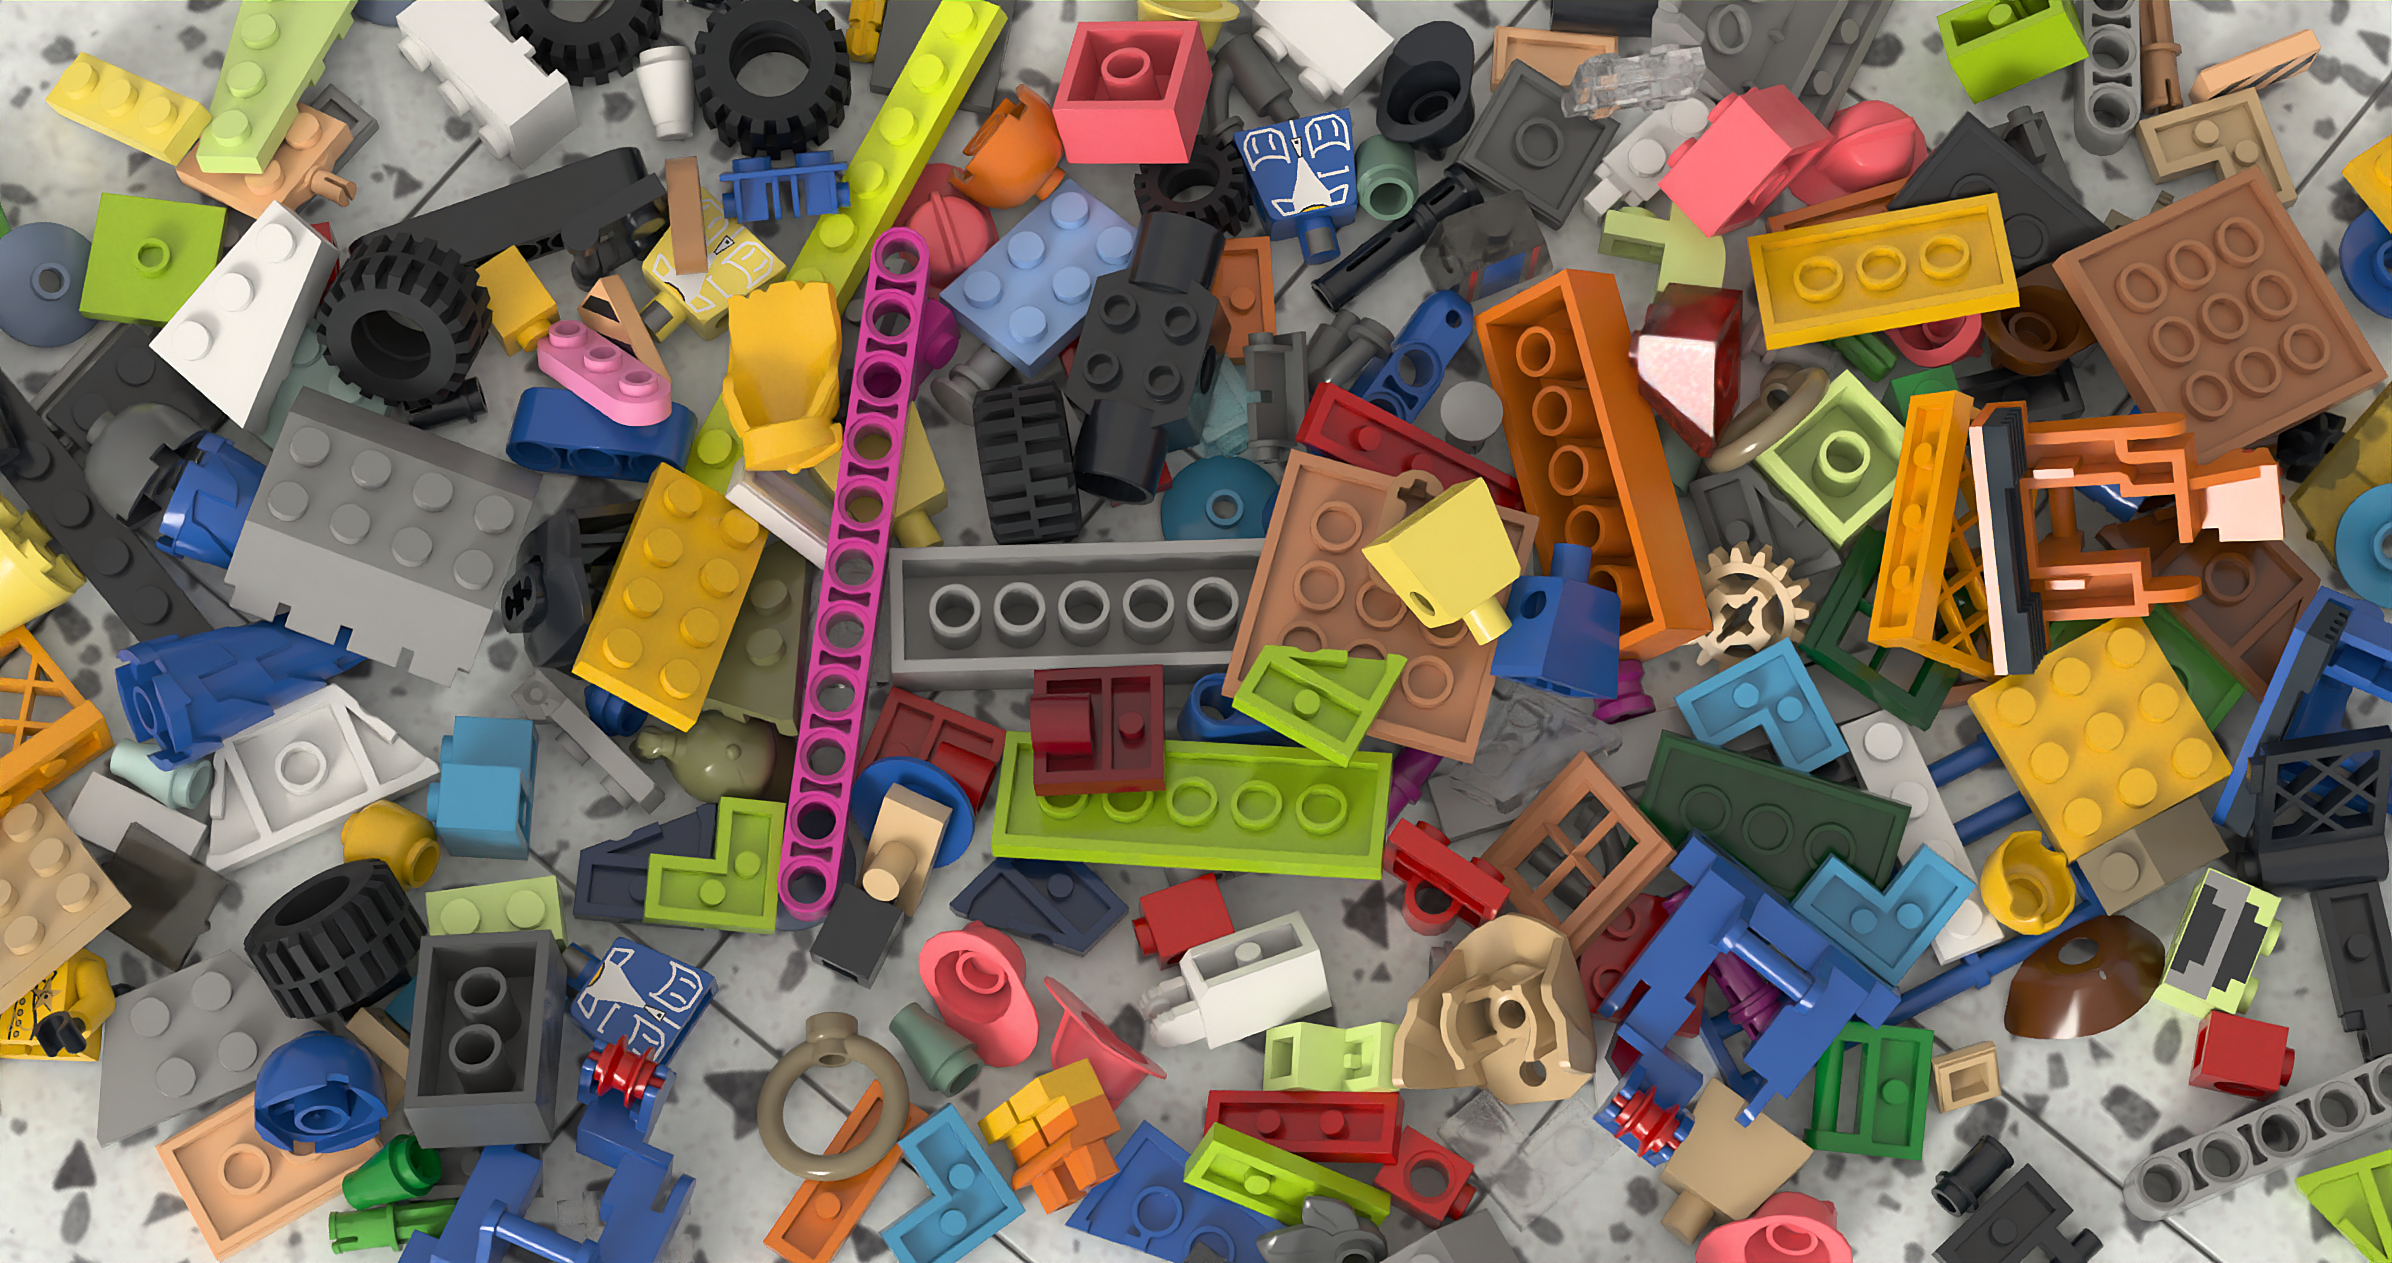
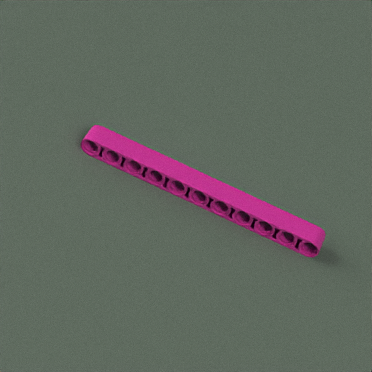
(855, 540)

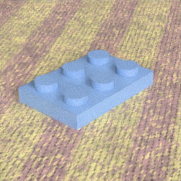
(1039, 278)

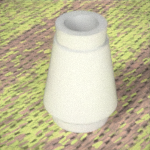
(668, 91)

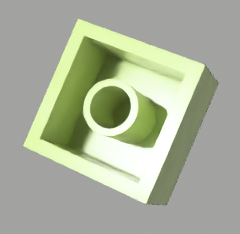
(1839, 462)

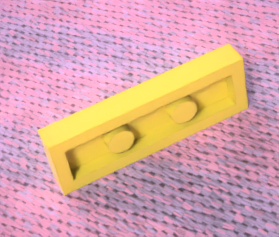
(129, 108)

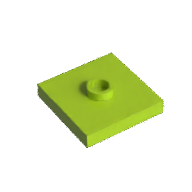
(149, 257)

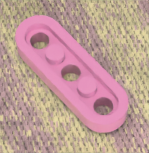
(604, 374)

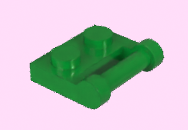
(1889, 1094)

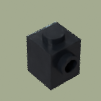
(857, 935)

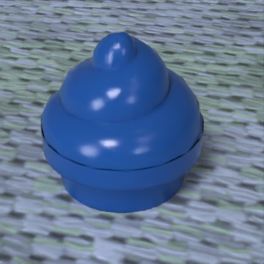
(612, 713)

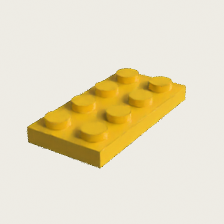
(1883, 271)
(672, 598)

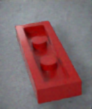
(1315, 1123)

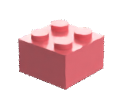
(1133, 92)
(1743, 159)

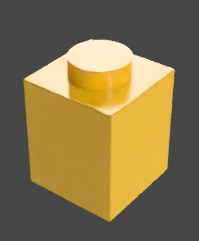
(518, 302)

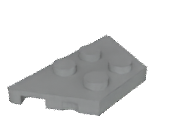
(187, 1043)

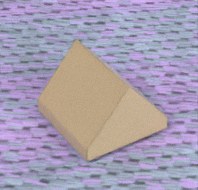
(1965, 1076)

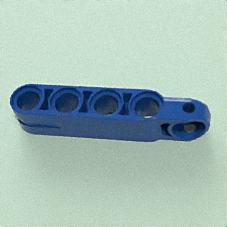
(1430, 344)

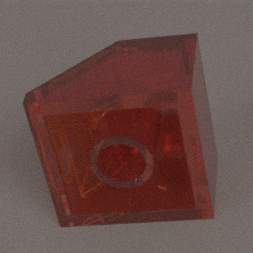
(1692, 361)

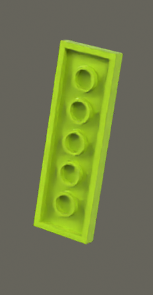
(1219, 812)

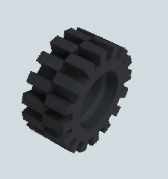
(1208, 166)

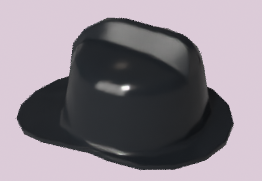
(1428, 89)

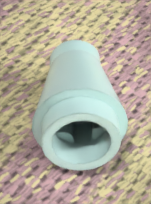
(174, 788)

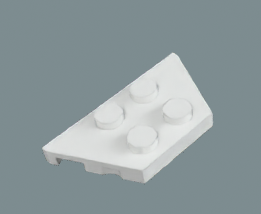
(305, 776)

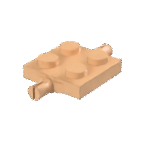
(292, 177)

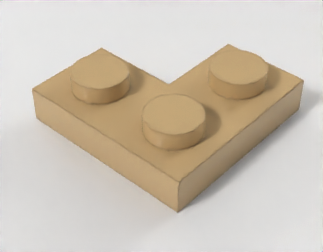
(2215, 134)

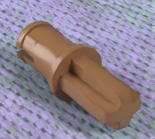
(2158, 58)

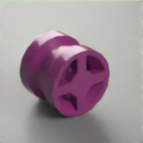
(1630, 700)

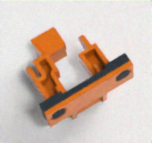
(2054, 578)

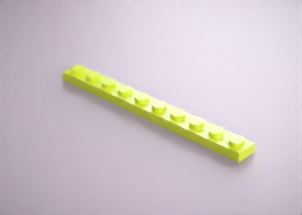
(878, 184)

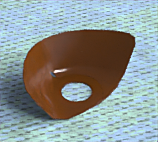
(2073, 1000)

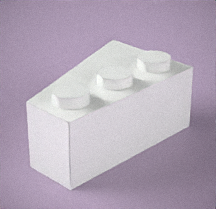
(489, 76)
(249, 315)

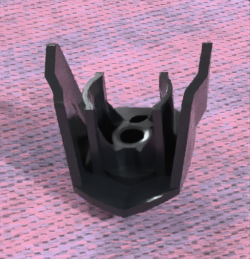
(552, 584)

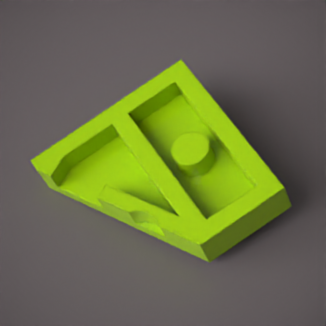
(1318, 696)
(2356, 1202)

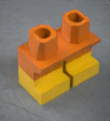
(1057, 1135)

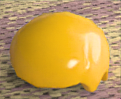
(2027, 884)

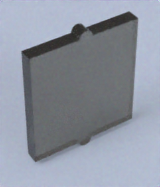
(167, 895)

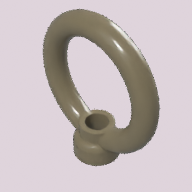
(1768, 417)
(832, 1043)

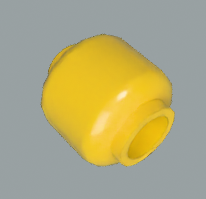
(393, 836)

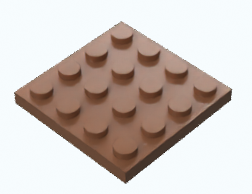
(2221, 316)
(1319, 595)

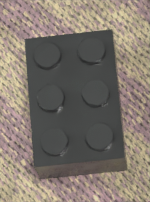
(485, 1039)

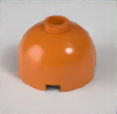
(1013, 154)

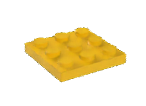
(2100, 736)

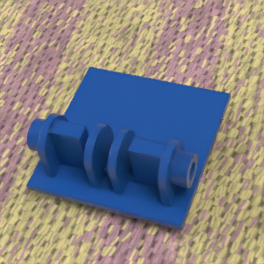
(750, 193)

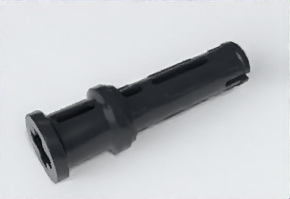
(1396, 240)

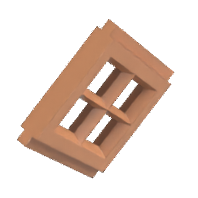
(1542, 820)

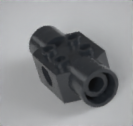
(1148, 358)

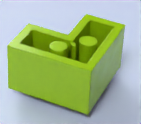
(2010, 42)

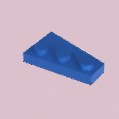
(1162, 1215)

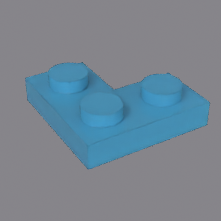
(1768, 692)
(1888, 926)
(966, 1196)

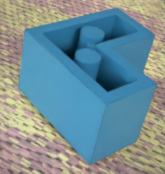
(486, 788)

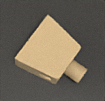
(1727, 1168)

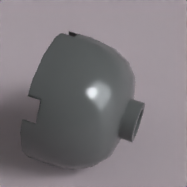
(139, 458)

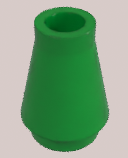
(393, 1174)

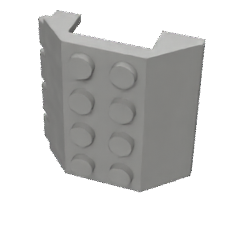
(1768, 43)
(380, 536)

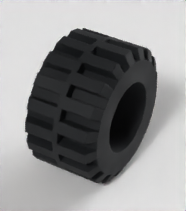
(589, 46)
(779, 120)
(383, 353)
(1027, 463)
(335, 938)

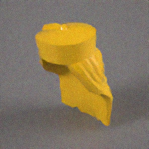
(785, 375)

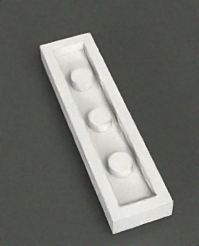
(1892, 766)

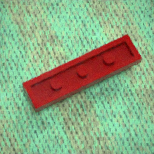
(1376, 440)

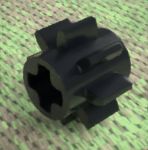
(2309, 444)

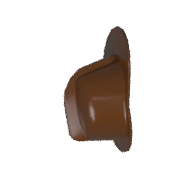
(2041, 330)

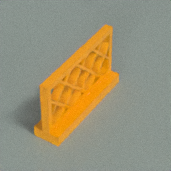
(1919, 536)
(56, 747)

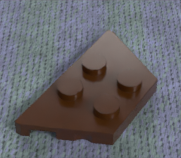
(2248, 589)

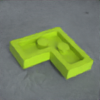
(732, 890)

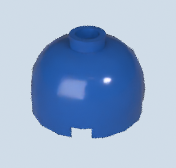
(319, 1093)

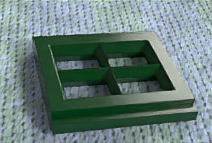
(1834, 618)

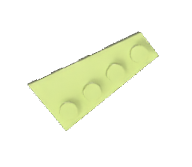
(267, 67)

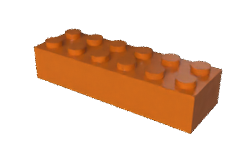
(1594, 453)

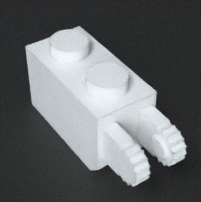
(1325, 42)
(1239, 986)

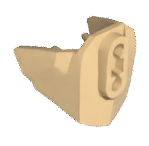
(1472, 1022)

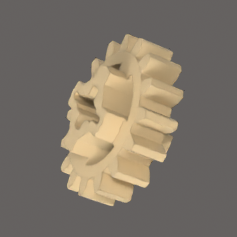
(1727, 594)

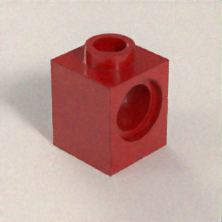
(1181, 919)
(2241, 1056)
(1419, 1152)

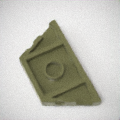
(768, 644)

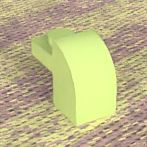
(1674, 244)
(1329, 1058)

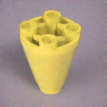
(30, 571)

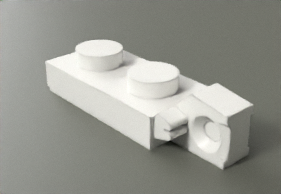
(1639, 162)

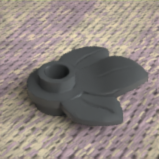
(1327, 1235)

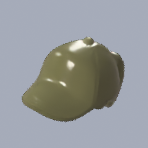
(723, 758)

